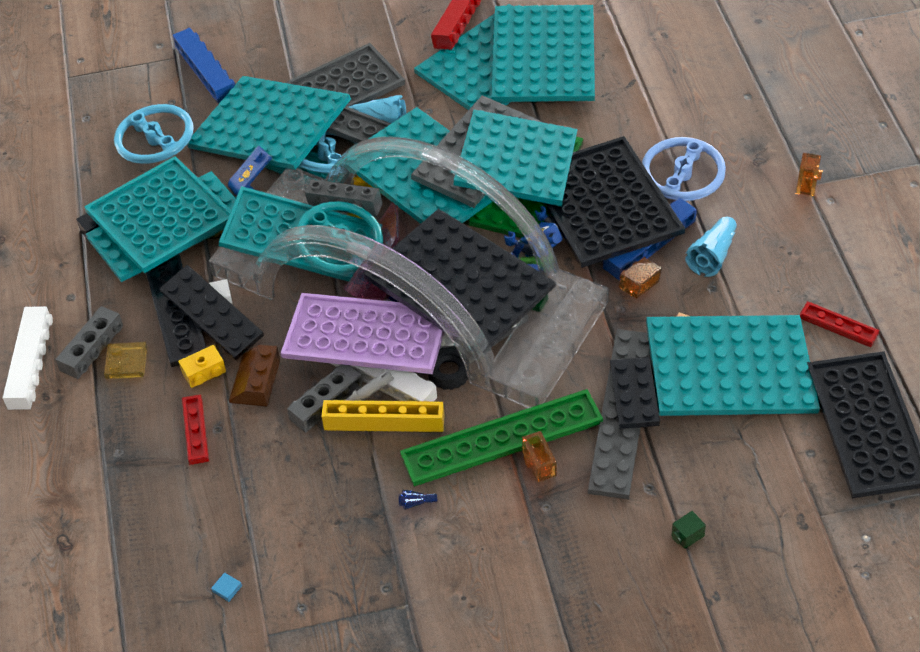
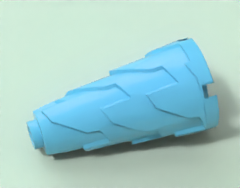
(385, 109)
(711, 249)

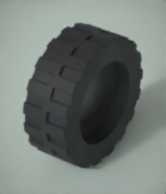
(449, 381)

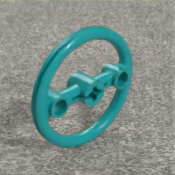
(317, 216)

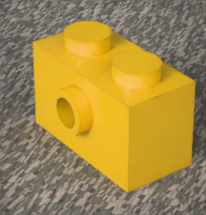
(202, 366)

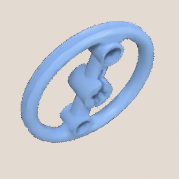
(684, 166)

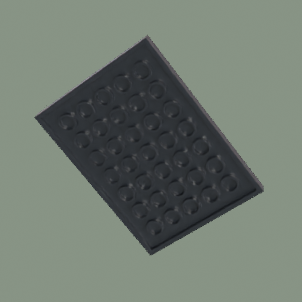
(612, 204)
(477, 272)

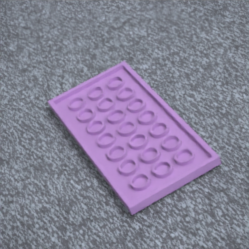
(361, 334)

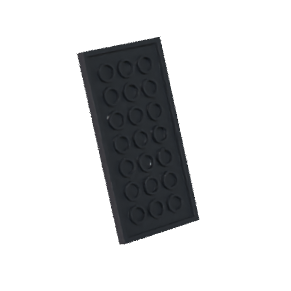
(868, 423)

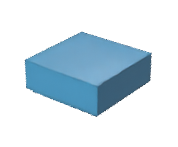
(226, 587)

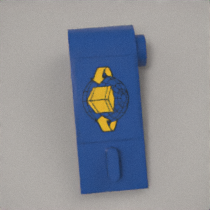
(249, 170)

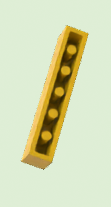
(383, 416)

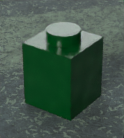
(688, 530)

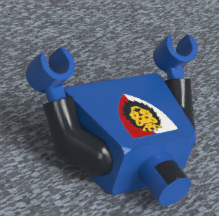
(549, 227)

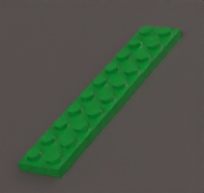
(499, 437)

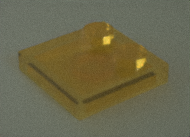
(125, 360)

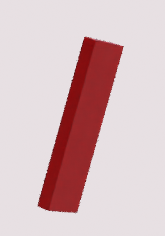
(839, 324)
(195, 429)

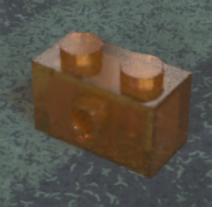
(809, 174)
(640, 277)
(539, 456)

